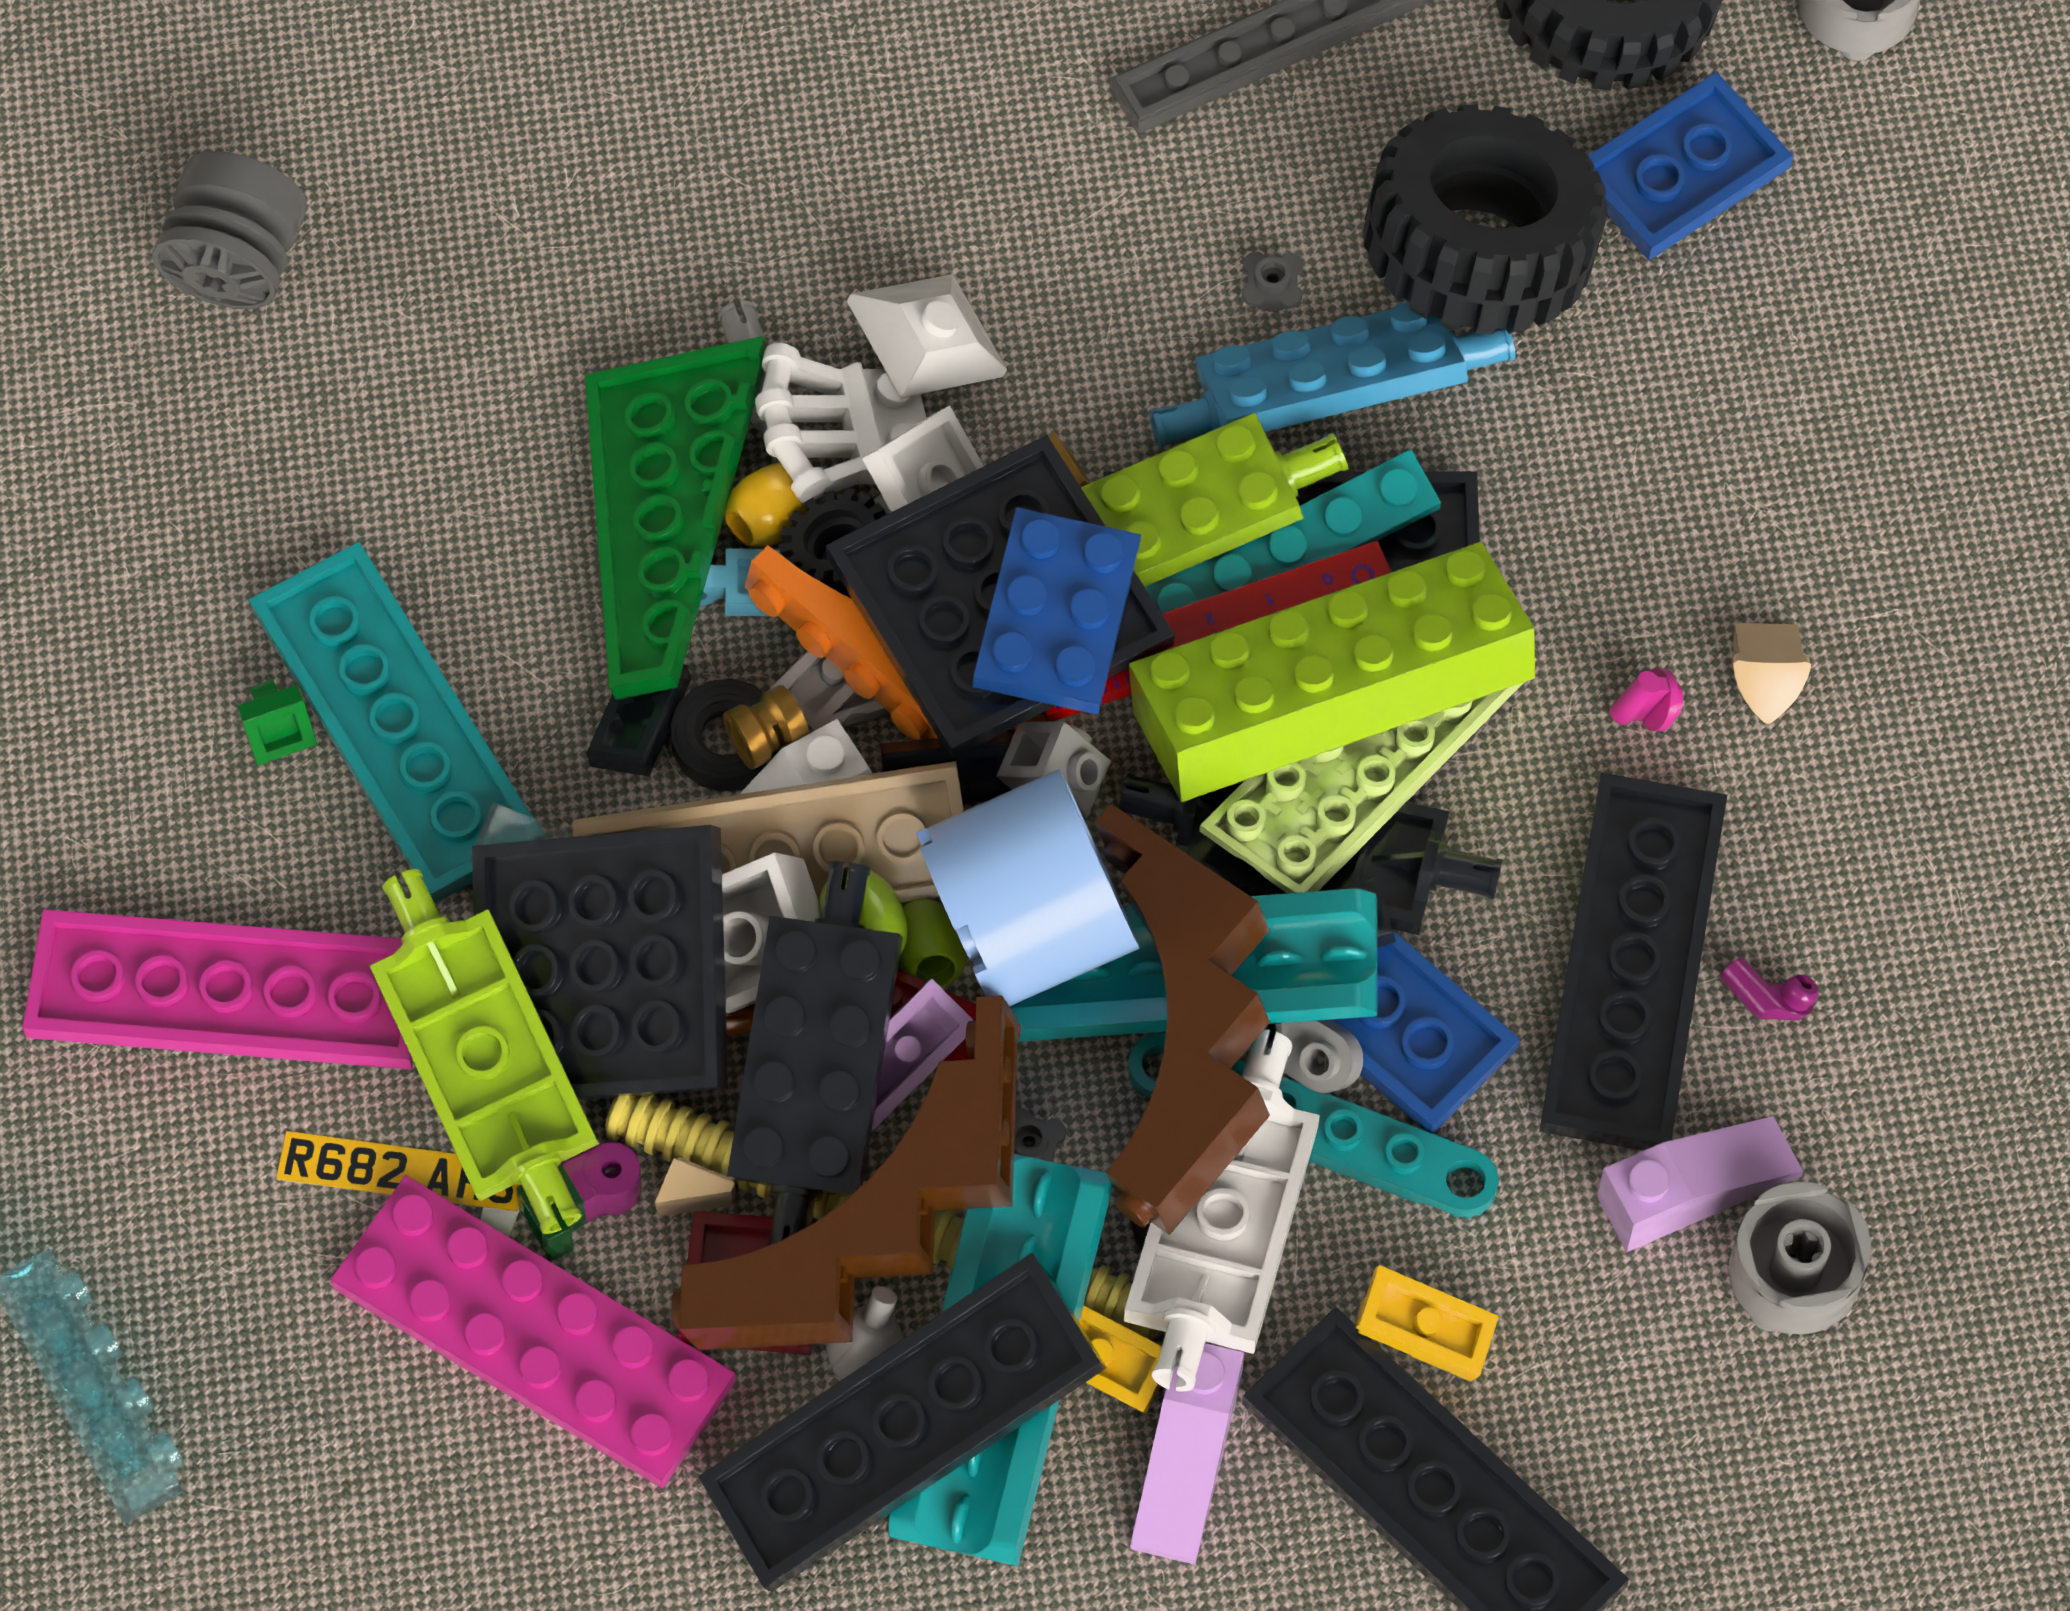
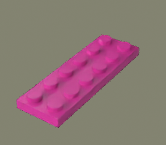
(212, 989)
(534, 1331)

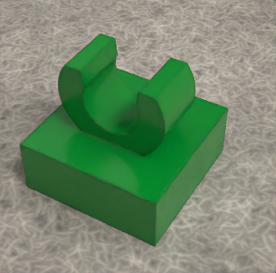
(276, 722)

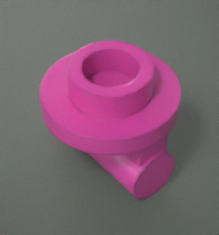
(1650, 698)

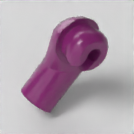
(1770, 1000)

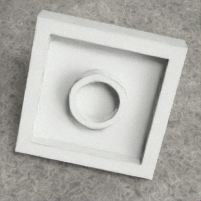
(921, 460)

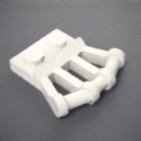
(855, 396)

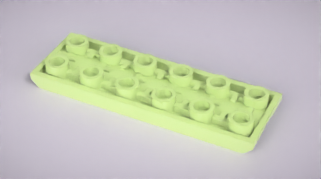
(1320, 811)

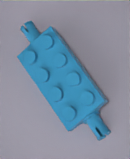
(1328, 372)

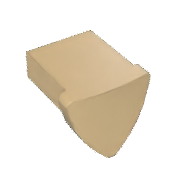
(1769, 667)

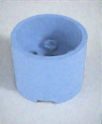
(1027, 890)

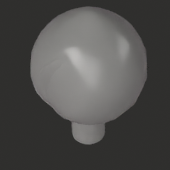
(872, 1334)

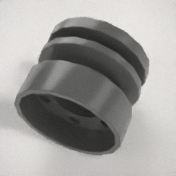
(230, 230)

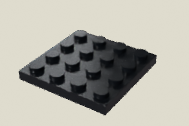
(931, 579)
(618, 953)

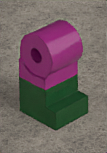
(599, 1182)

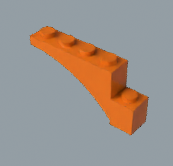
(835, 628)

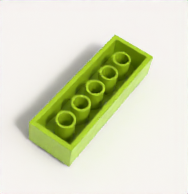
(1332, 671)

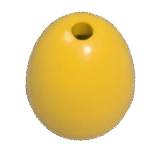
(762, 506)

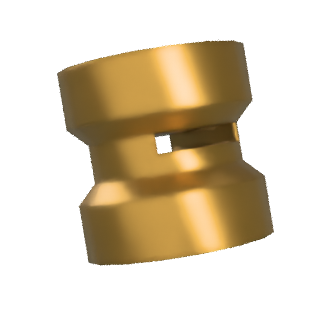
(765, 726)

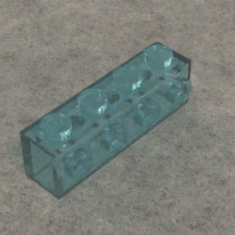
(87, 1387)

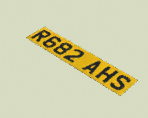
(380, 1169)

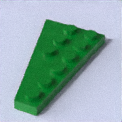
(662, 477)

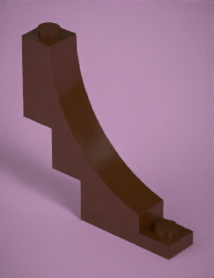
(1199, 1105)
(947, 1160)

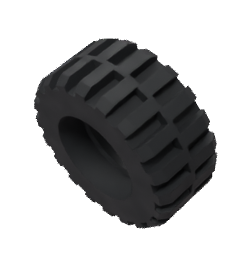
(1609, 38)
(1476, 271)

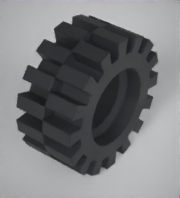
(822, 525)

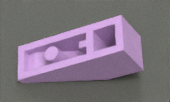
(916, 1042)
(1693, 1179)
(1187, 1458)

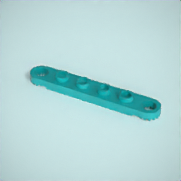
(1367, 1144)

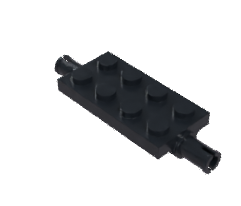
(1402, 854)
(815, 1054)

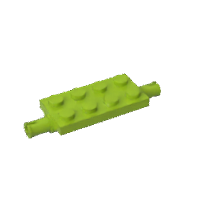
(1210, 495)
(483, 1053)

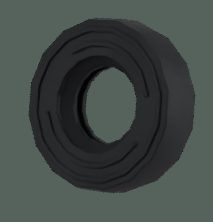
(686, 730)

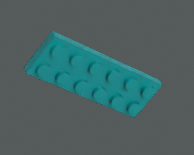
(388, 712)

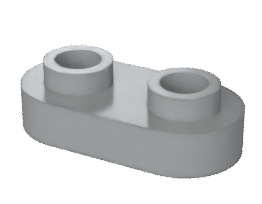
(1335, 1041)

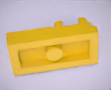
(1426, 1323)
(1127, 1358)

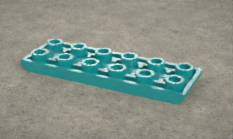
(1306, 968)
(990, 1498)

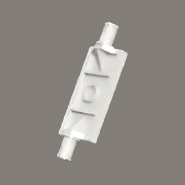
(1223, 1258)

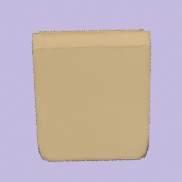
(693, 1188)

